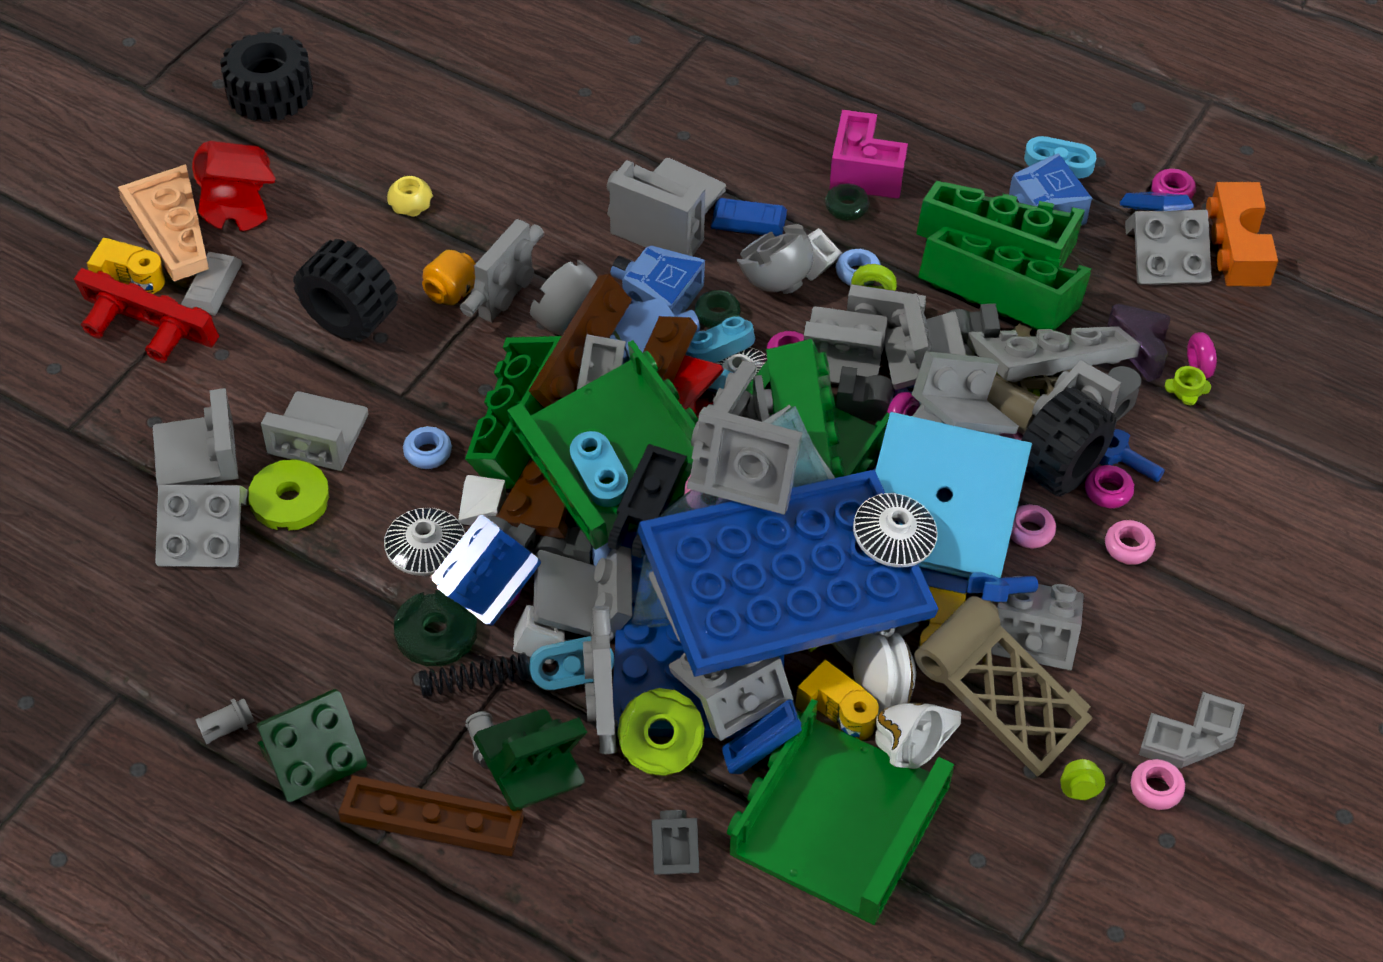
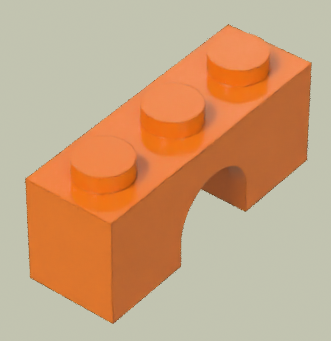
(1236, 217)

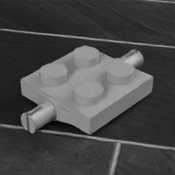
(503, 271)
(598, 667)

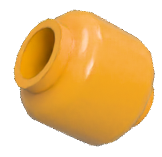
(449, 277)

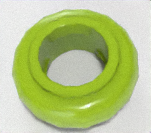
(876, 273)

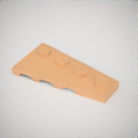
(168, 220)

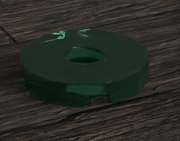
(439, 647)

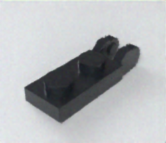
(647, 494)

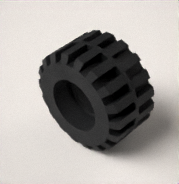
(267, 76)
(345, 290)
(1068, 440)

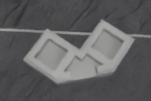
(1184, 744)

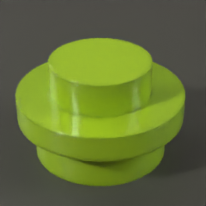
(1082, 780)

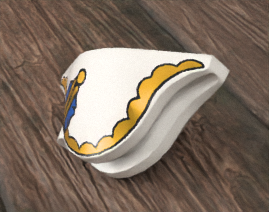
(885, 668)
(914, 732)

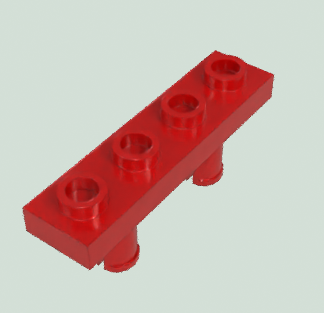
(163, 312)

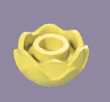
(409, 196)

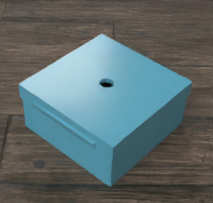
(966, 484)

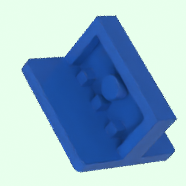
(485, 570)

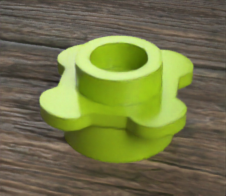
(1188, 384)

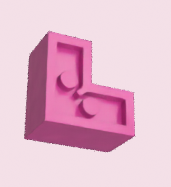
(866, 161)

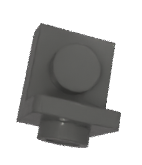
(675, 843)

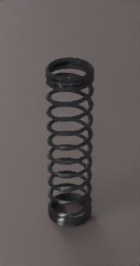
(427, 687)

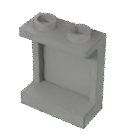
(653, 215)

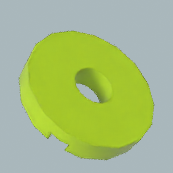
(284, 477)
(668, 757)

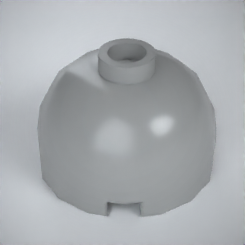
(778, 261)
(563, 296)

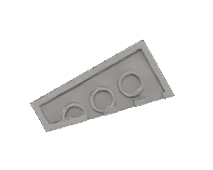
(1053, 350)

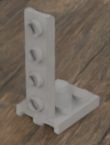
(741, 455)

